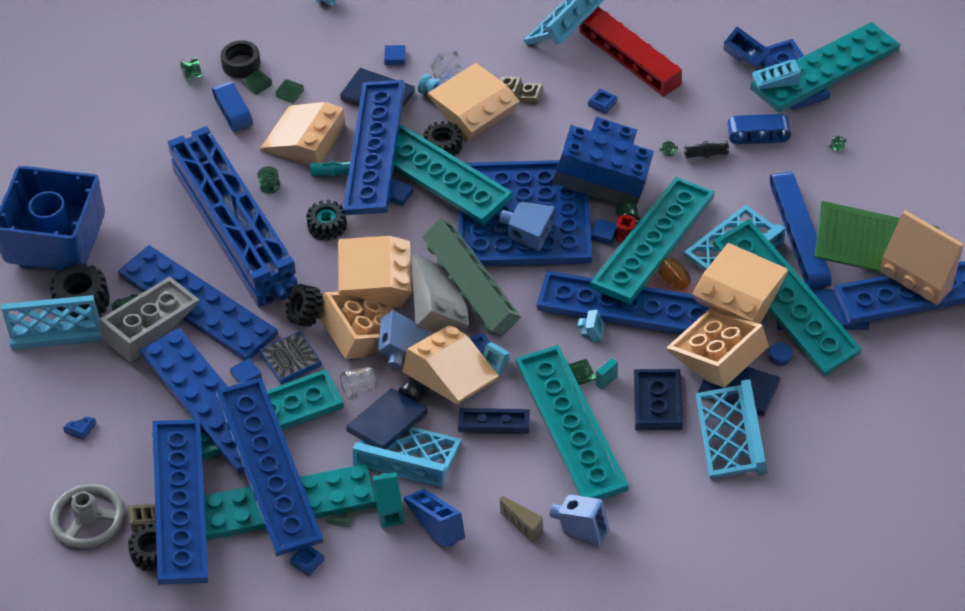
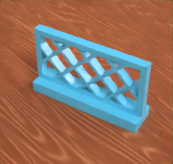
(562, 21)
(774, 235)
(52, 331)
(752, 430)
(407, 466)

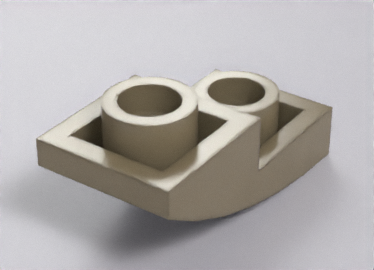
(524, 92)

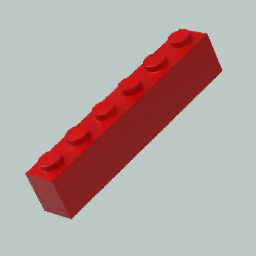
(631, 51)

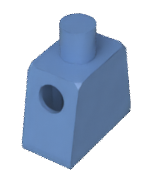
(529, 223)
(398, 335)
(582, 518)

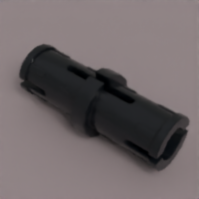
(706, 149)

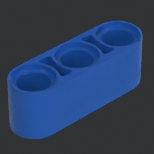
(232, 106)
(759, 129)

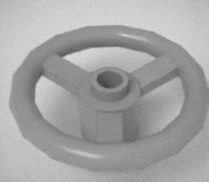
(86, 514)

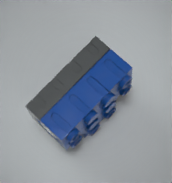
(604, 162)

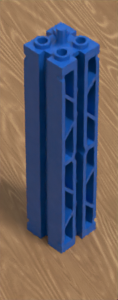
(233, 216)

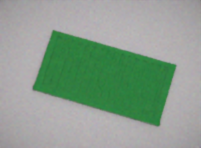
(853, 236)

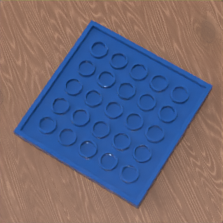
(531, 183)

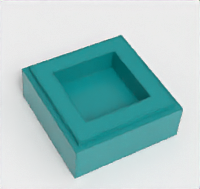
(606, 373)

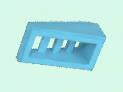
(784, 74)

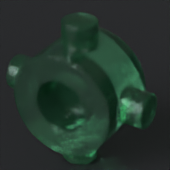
(837, 143)
(668, 148)

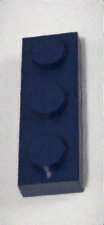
(494, 420)

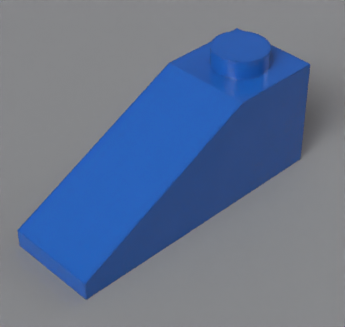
(437, 517)

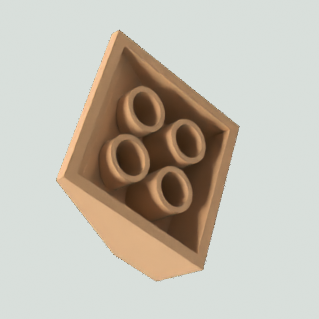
(474, 101)
(306, 132)
(922, 258)
(375, 269)
(740, 284)
(353, 323)
(719, 346)
(449, 365)

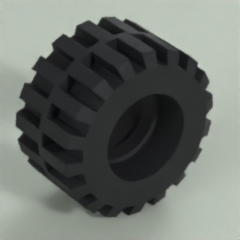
(80, 280)

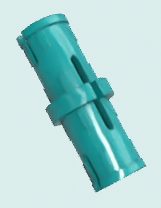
(329, 168)

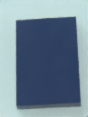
(353, 90)
(763, 386)
(658, 399)
(386, 419)

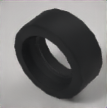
(237, 48)

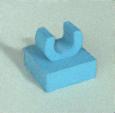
(592, 326)
(496, 357)

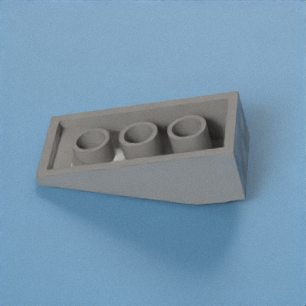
(436, 297)
(146, 318)

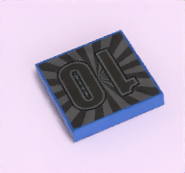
(290, 357)

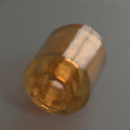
(674, 274)

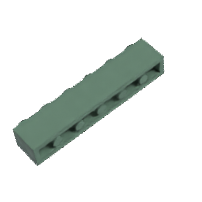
(471, 277)

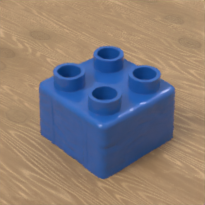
(50, 218)

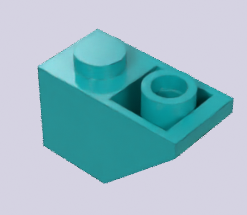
(388, 500)

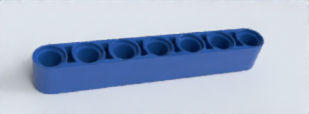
(799, 229)

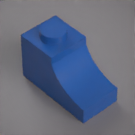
(745, 48)

